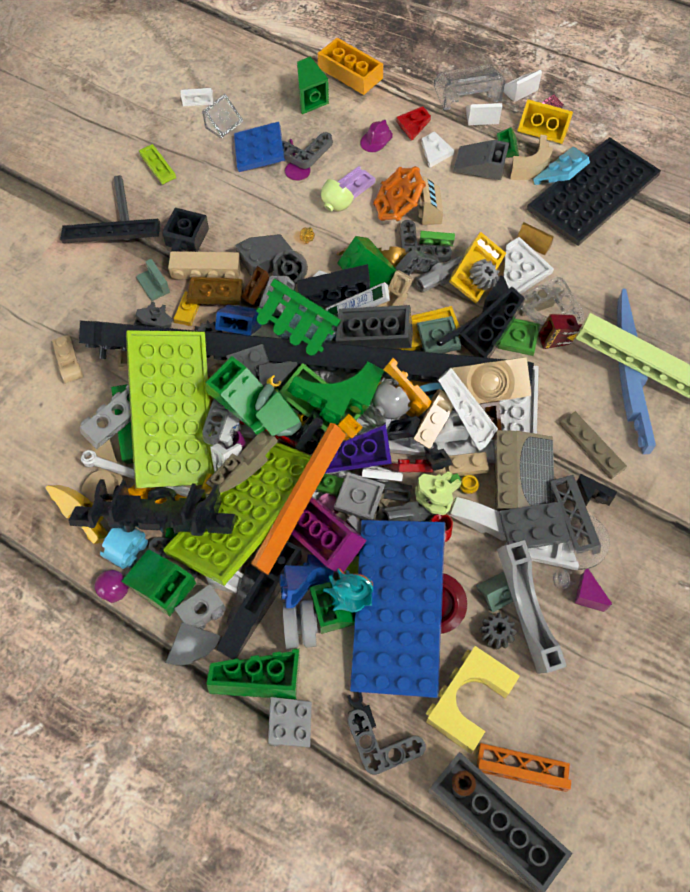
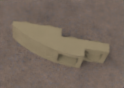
(241, 467)

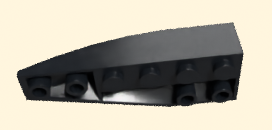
(253, 601)

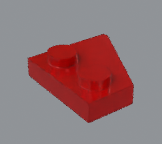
(414, 121)
(405, 465)

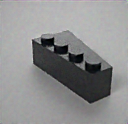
(335, 286)
(490, 327)

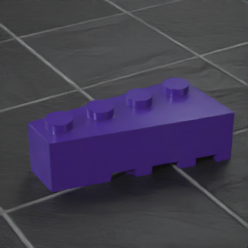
(362, 451)

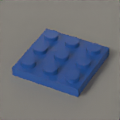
(259, 146)

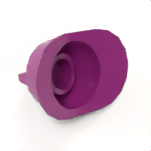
(376, 137)

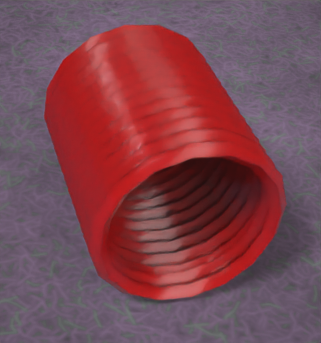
(448, 523)

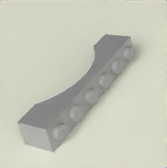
(541, 643)

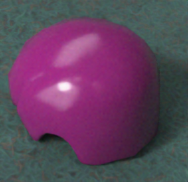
(109, 586)

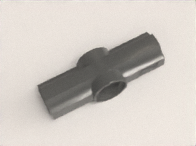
(407, 512)

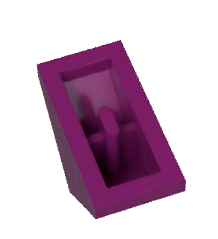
(591, 594)

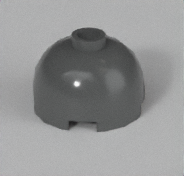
(290, 264)

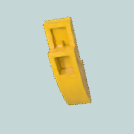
(67, 500)

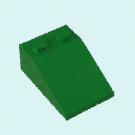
(363, 252)

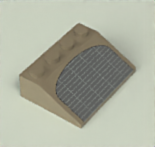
(522, 469)

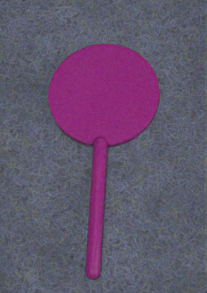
(295, 172)

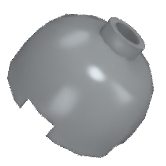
(390, 401)

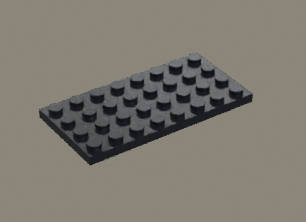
(595, 192)

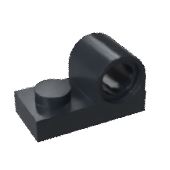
(308, 432)

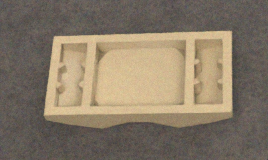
(496, 379)

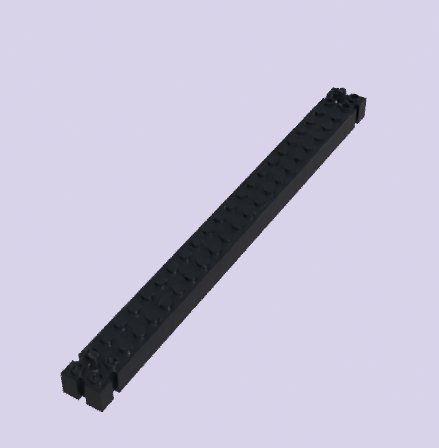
(279, 350)

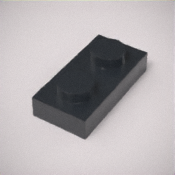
(403, 428)

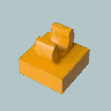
(349, 426)

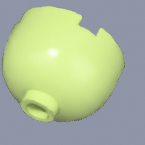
(335, 196)

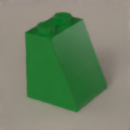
(312, 85)

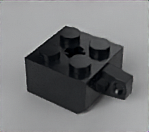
(185, 230)

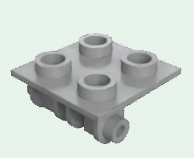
(289, 722)

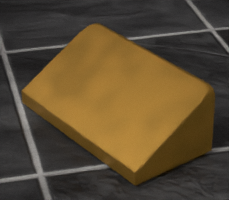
(535, 238)

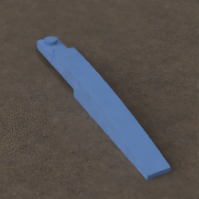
(633, 383)

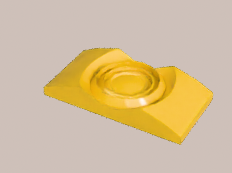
(479, 249)

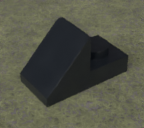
(596, 490)

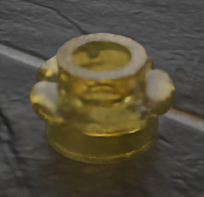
(307, 235)

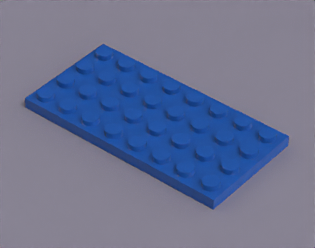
(401, 632)

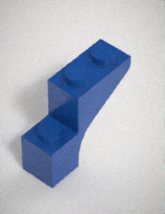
(299, 579)

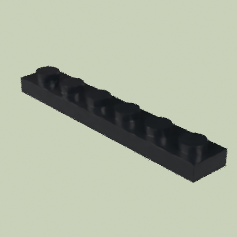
(110, 231)

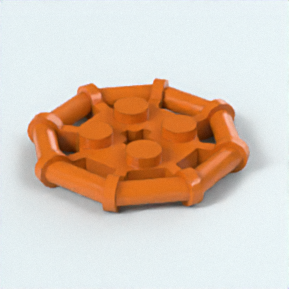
(395, 200)

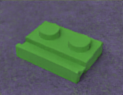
(437, 238)

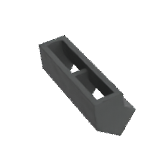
(396, 487)

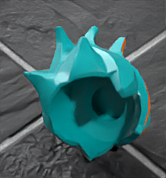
(350, 591)

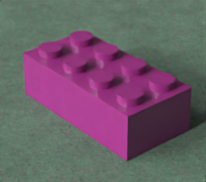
(327, 536)

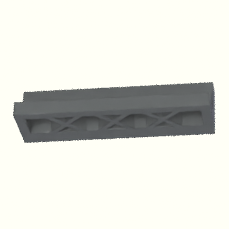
(580, 512)

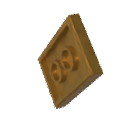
(215, 291)

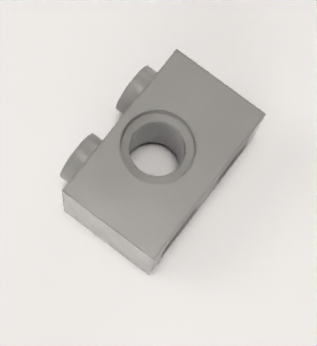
(205, 598)

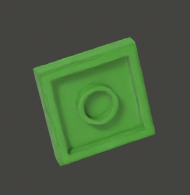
(521, 337)

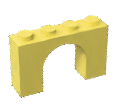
(446, 716)

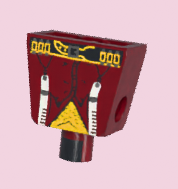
(558, 331)

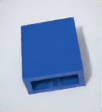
(237, 320)

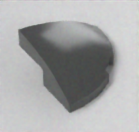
(191, 645)

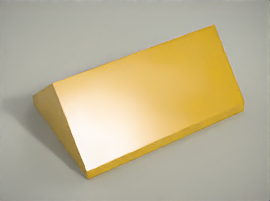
(545, 120)

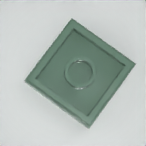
(433, 330)

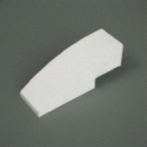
(478, 517)

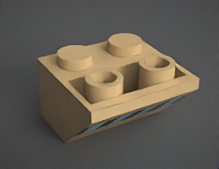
(430, 204)

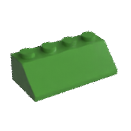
(305, 407)

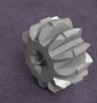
(484, 274)

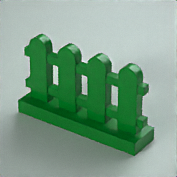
(292, 307)

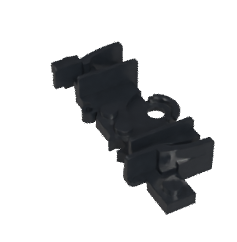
(130, 511)

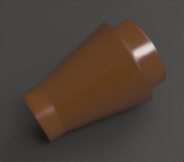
(469, 781)

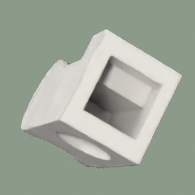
(231, 426)

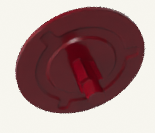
(453, 604)

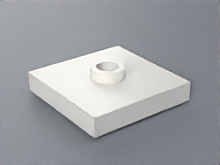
(382, 474)

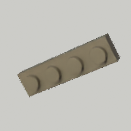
(593, 445)

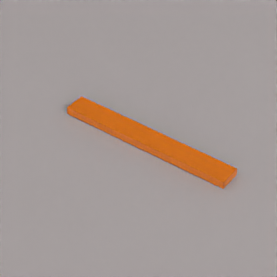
(298, 499)

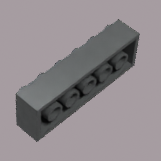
(502, 825)

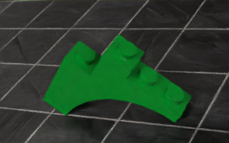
(336, 397)

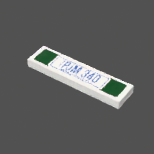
(368, 298)

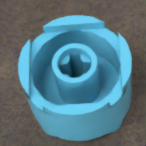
(123, 546)

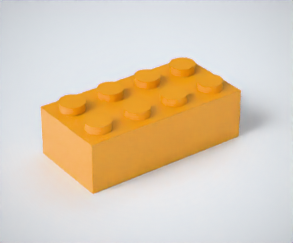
(350, 66)

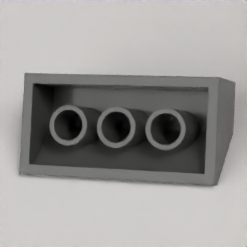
(376, 327)

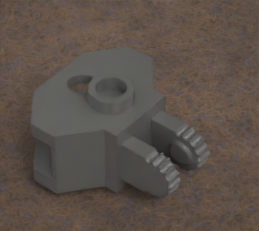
(153, 316)

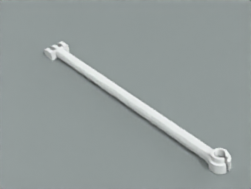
(121, 469)

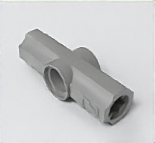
(438, 274)

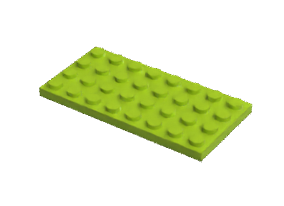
(168, 408)
(256, 507)

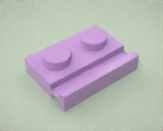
(357, 181)

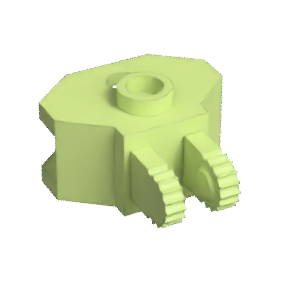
(438, 491)

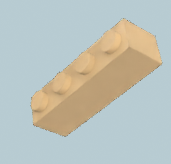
(204, 264)

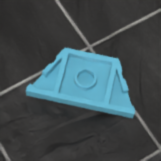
(564, 167)

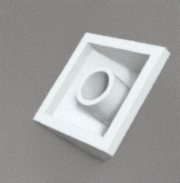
(523, 86)
(483, 114)

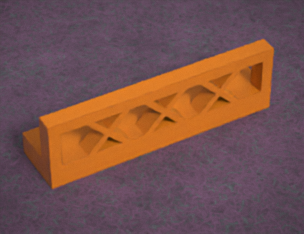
(524, 775)

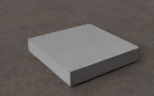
(359, 496)

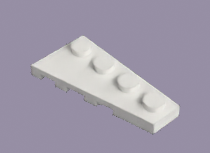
(471, 413)

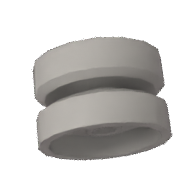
(300, 624)

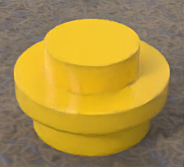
(469, 484)

